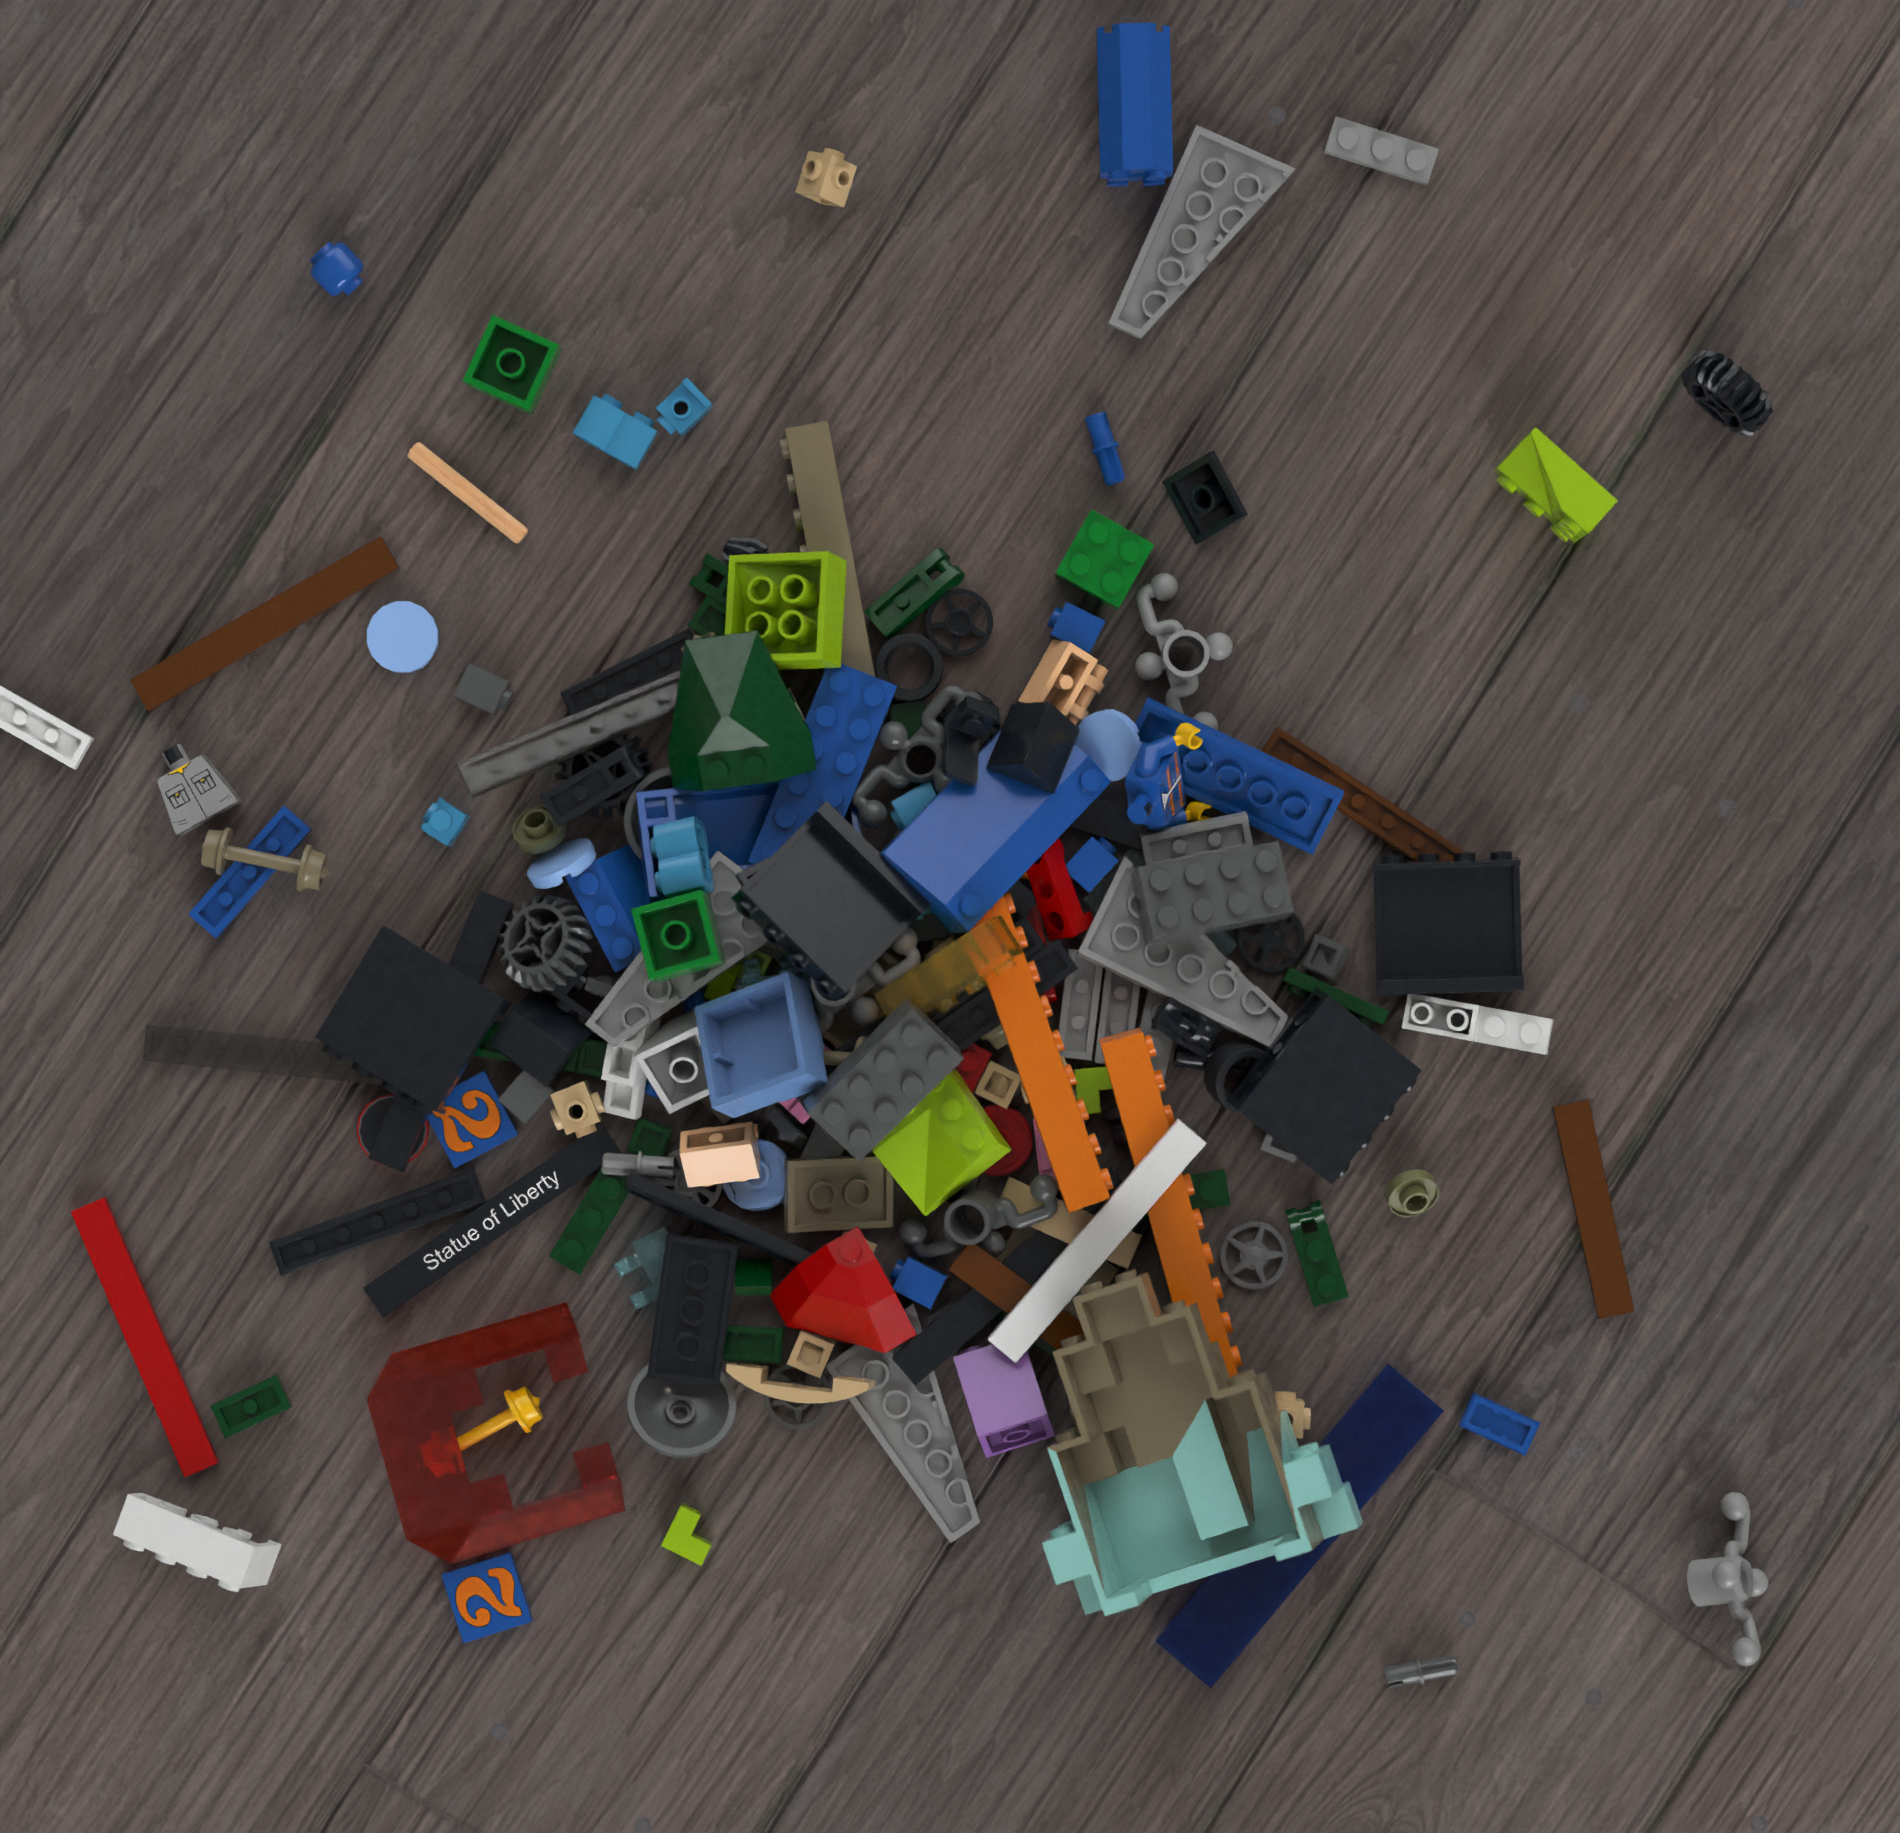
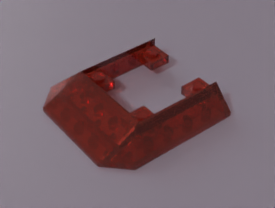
(424, 1459)

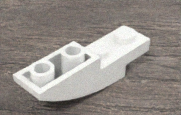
(1477, 1023)
(624, 1076)

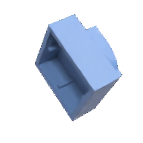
(761, 1045)

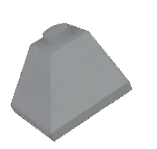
(675, 1063)

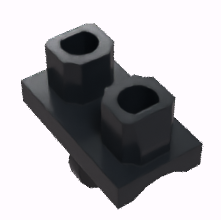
(1185, 1027)

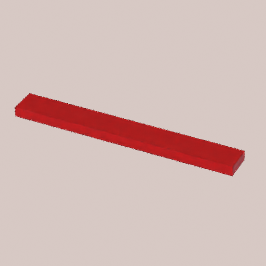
(145, 1337)

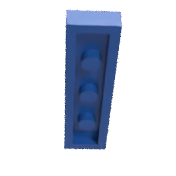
(244, 880)

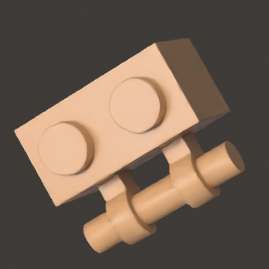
(1066, 680)
(720, 1154)

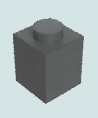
(484, 690)
(526, 1096)

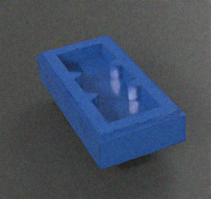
(1499, 1423)

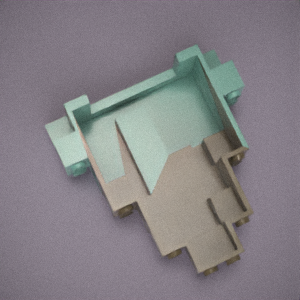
(1174, 1457)

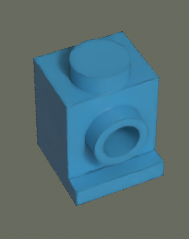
(697, 408)
(444, 821)

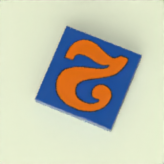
(472, 1120)
(487, 1597)

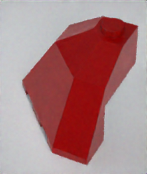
(844, 1297)

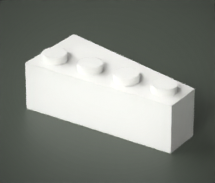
(195, 1542)

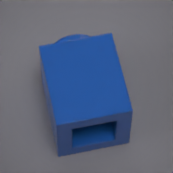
(1075, 626)
(1092, 863)
(917, 1280)

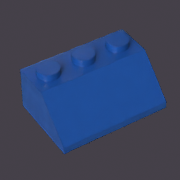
(606, 896)

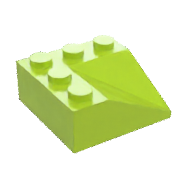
(1554, 486)
(792, 604)
(941, 1144)

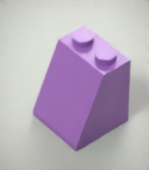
(1002, 1399)

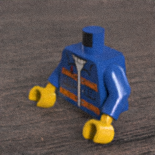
(1156, 783)

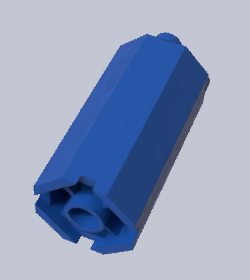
(1134, 104)

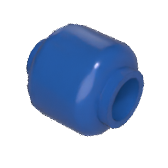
(336, 269)

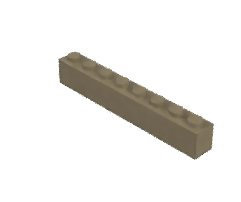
(825, 525)

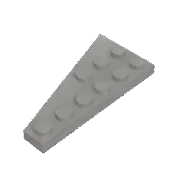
(1204, 208)
(1180, 968)
(638, 1001)
(913, 1432)

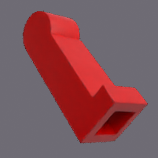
(1056, 895)

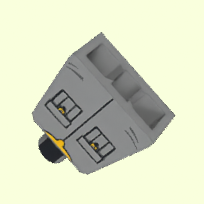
(193, 790)

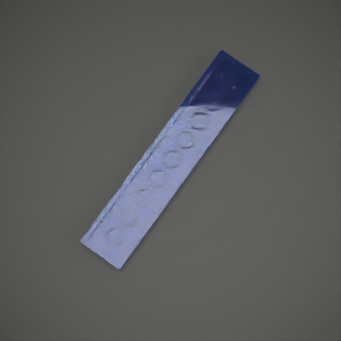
(1239, 1601)

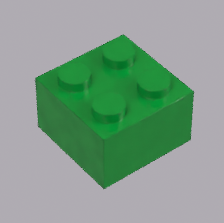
(512, 364)
(1104, 559)
(678, 936)

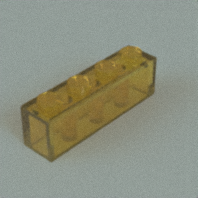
(955, 969)

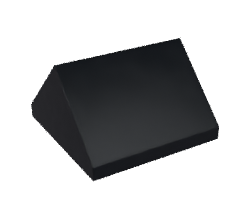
(1205, 498)
(1034, 745)

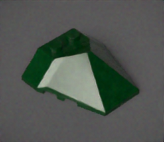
(735, 717)

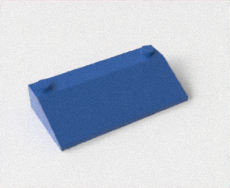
(729, 817)
(986, 836)

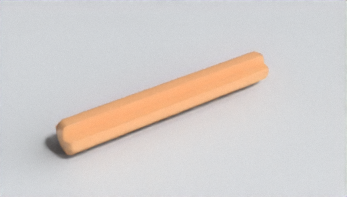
(467, 492)

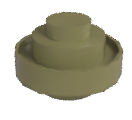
(537, 831)
(1411, 1193)

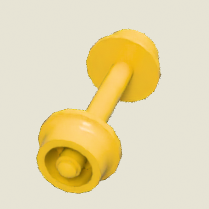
(523, 1408)

